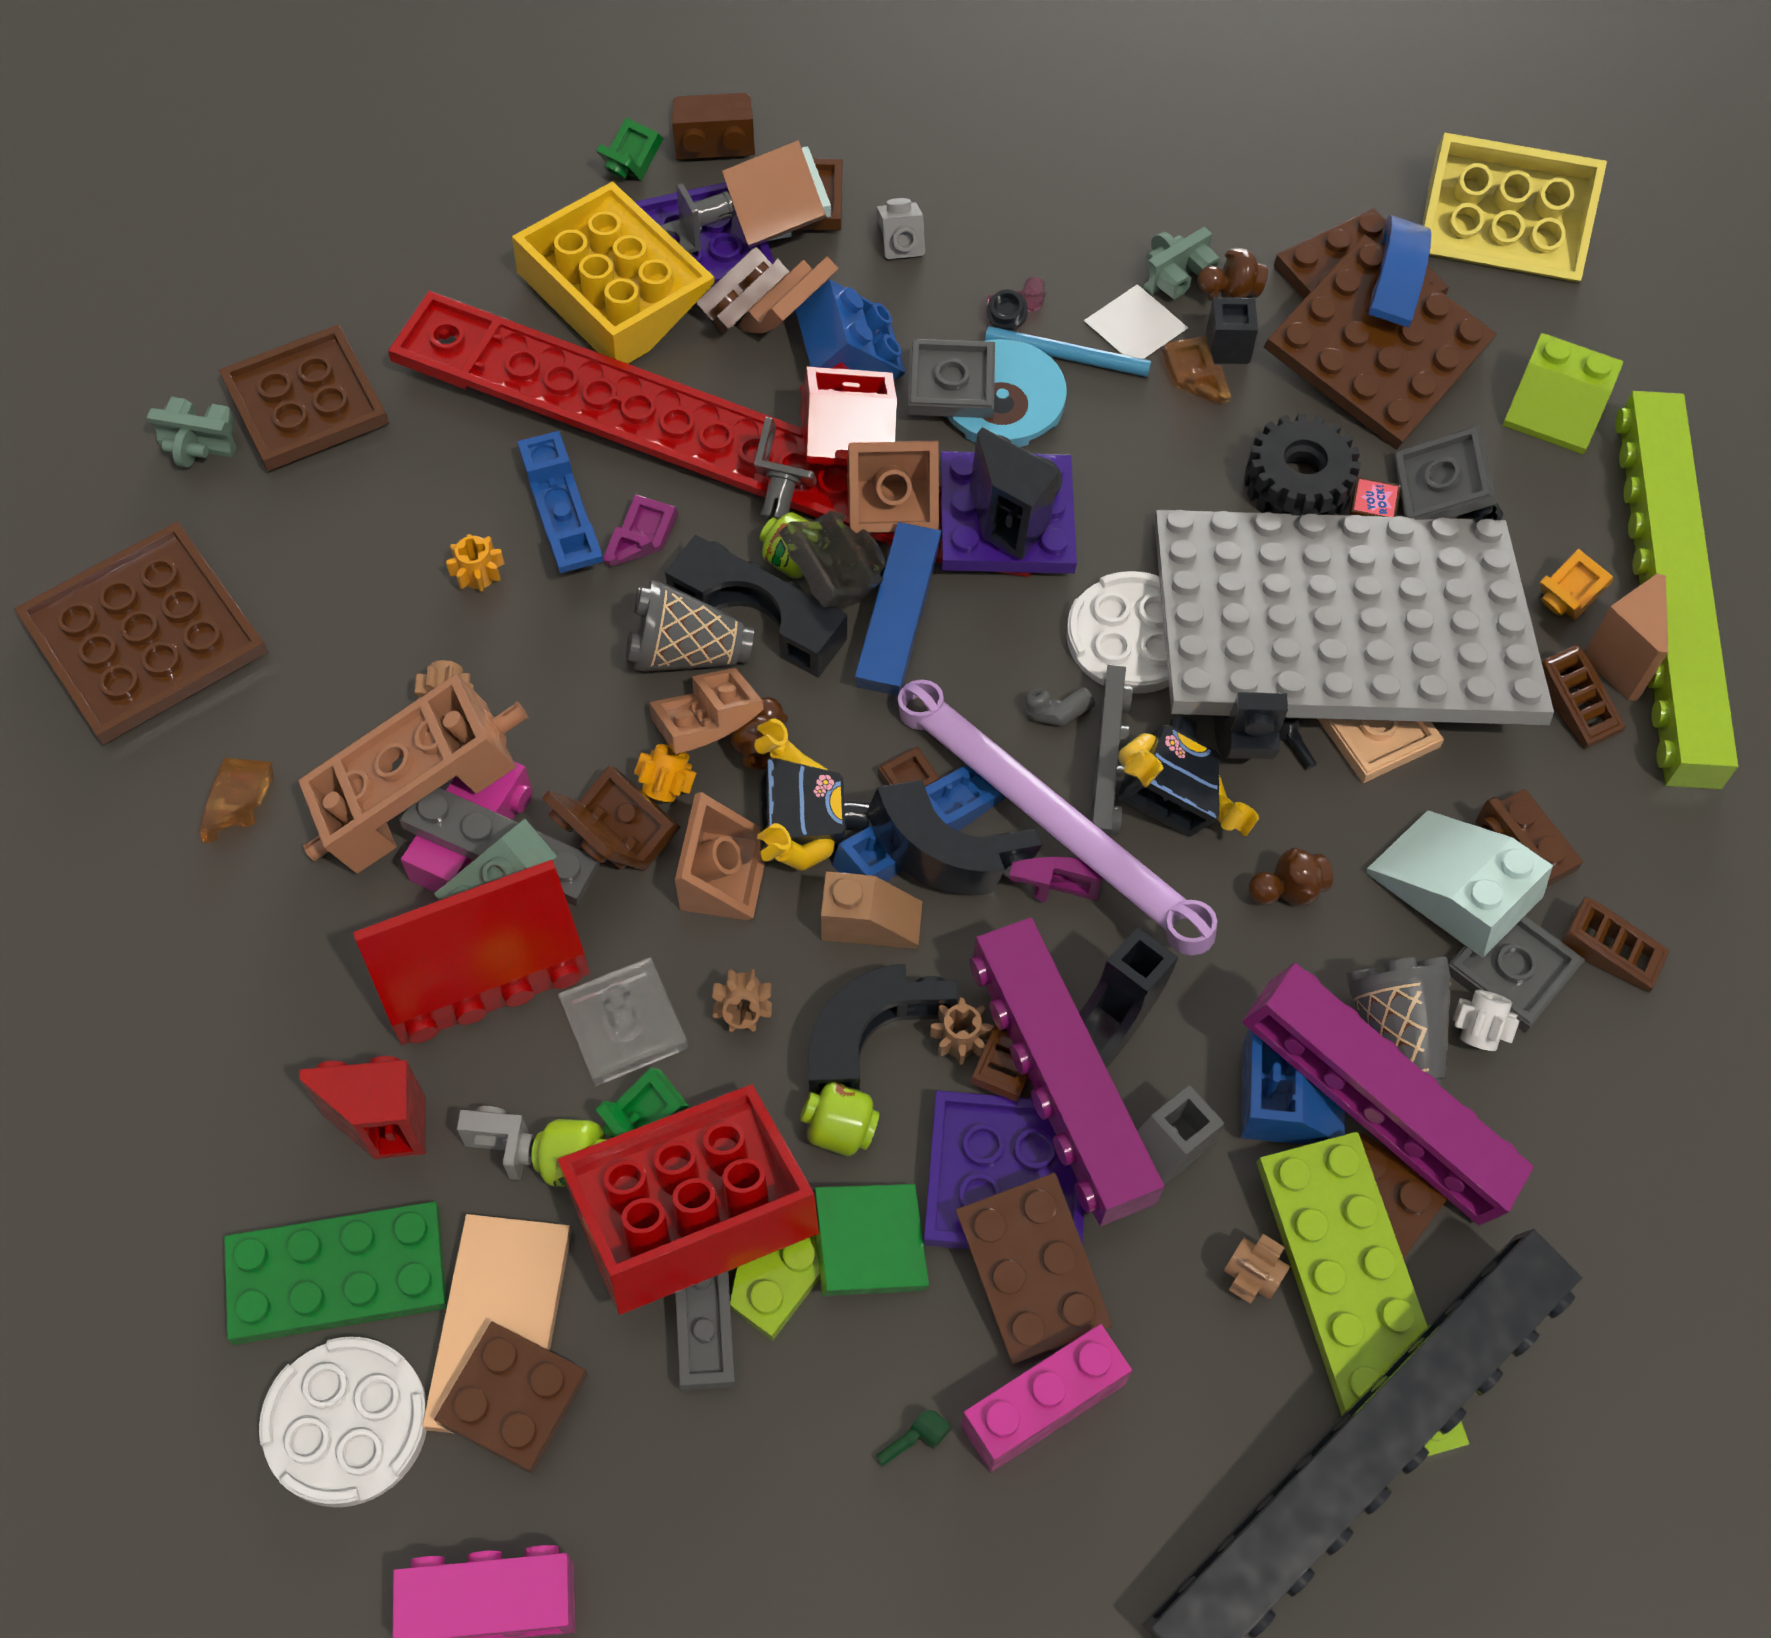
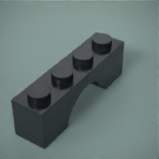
(807, 631)

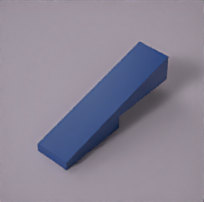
(898, 609)
(956, 800)

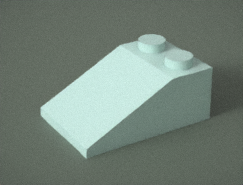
(1463, 878)

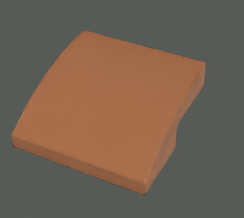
(774, 194)
(786, 296)
(716, 708)

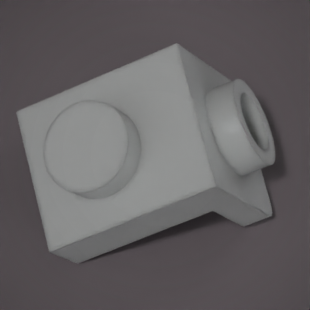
(901, 228)
(495, 1129)

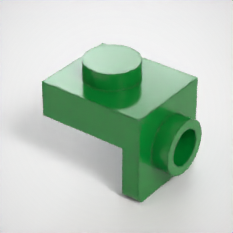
(631, 150)
(644, 1103)

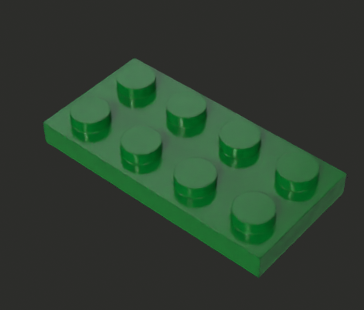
(334, 1273)

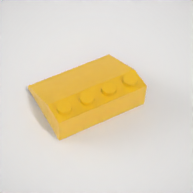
(610, 272)

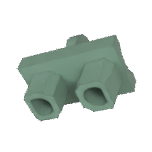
(1175, 258)
(192, 435)

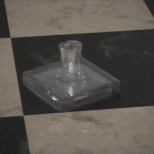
(623, 1021)

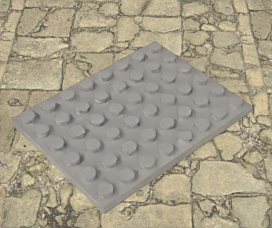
(1348, 617)

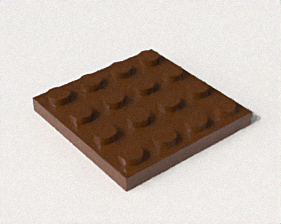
(1373, 366)
(140, 632)

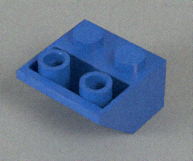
(850, 330)
(1282, 1102)

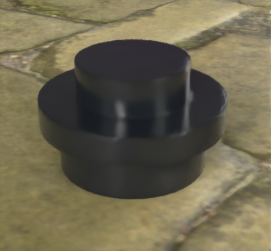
(1007, 310)

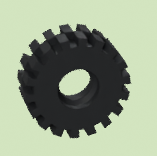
(1296, 493)

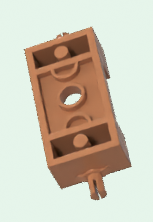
(438, 736)

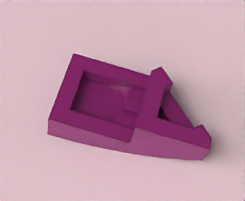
(642, 532)
(1059, 874)

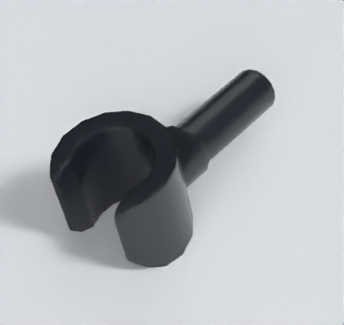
(1290, 732)

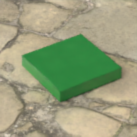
(869, 1240)

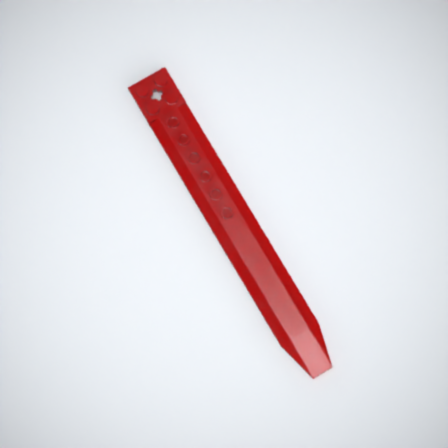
(613, 401)

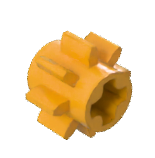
(475, 562)
(665, 773)

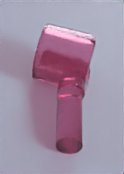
(1032, 293)

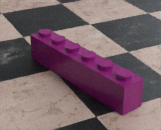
(1066, 1073)
(1388, 1094)

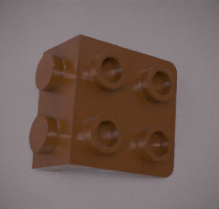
(713, 125)
(615, 821)

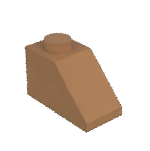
(869, 912)

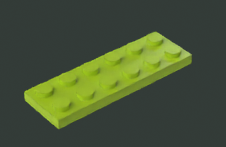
(1346, 1265)

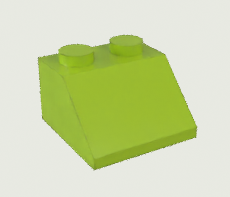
(1563, 393)

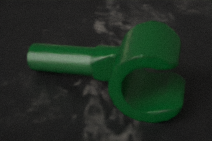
(927, 1426)

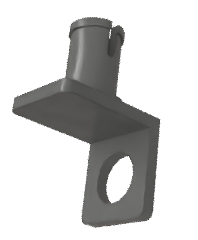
(696, 215)
(782, 477)

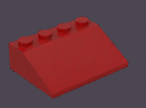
(473, 953)
(688, 1198)

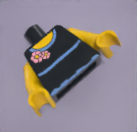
(1179, 781)
(800, 804)

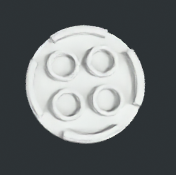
(1120, 626)
(343, 1422)

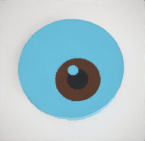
(1026, 395)

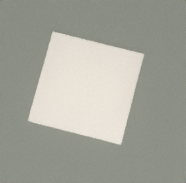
(1136, 323)

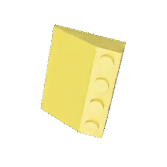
(1512, 206)

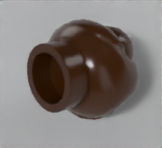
(1238, 279)
(745, 737)
(1296, 879)

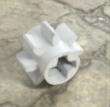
(1486, 1020)

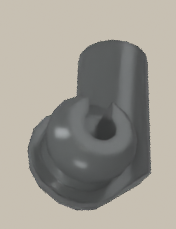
(1058, 712)

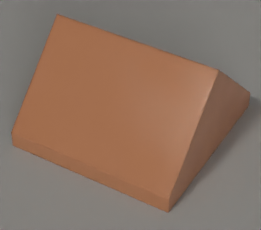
(893, 485)
(1632, 639)
(719, 862)

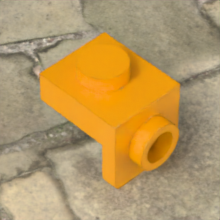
(1574, 585)

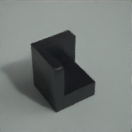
(1232, 330)

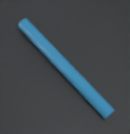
(1076, 352)

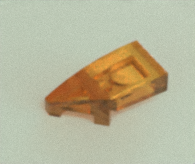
(1194, 369)
(234, 795)

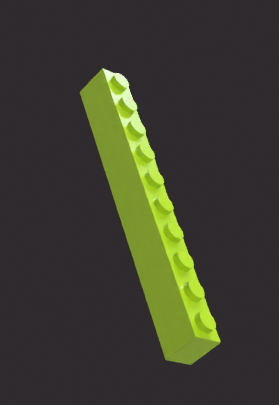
(1670, 541)

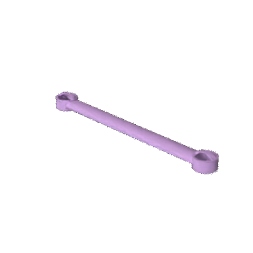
(1059, 818)

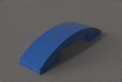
(1401, 271)
(559, 502)

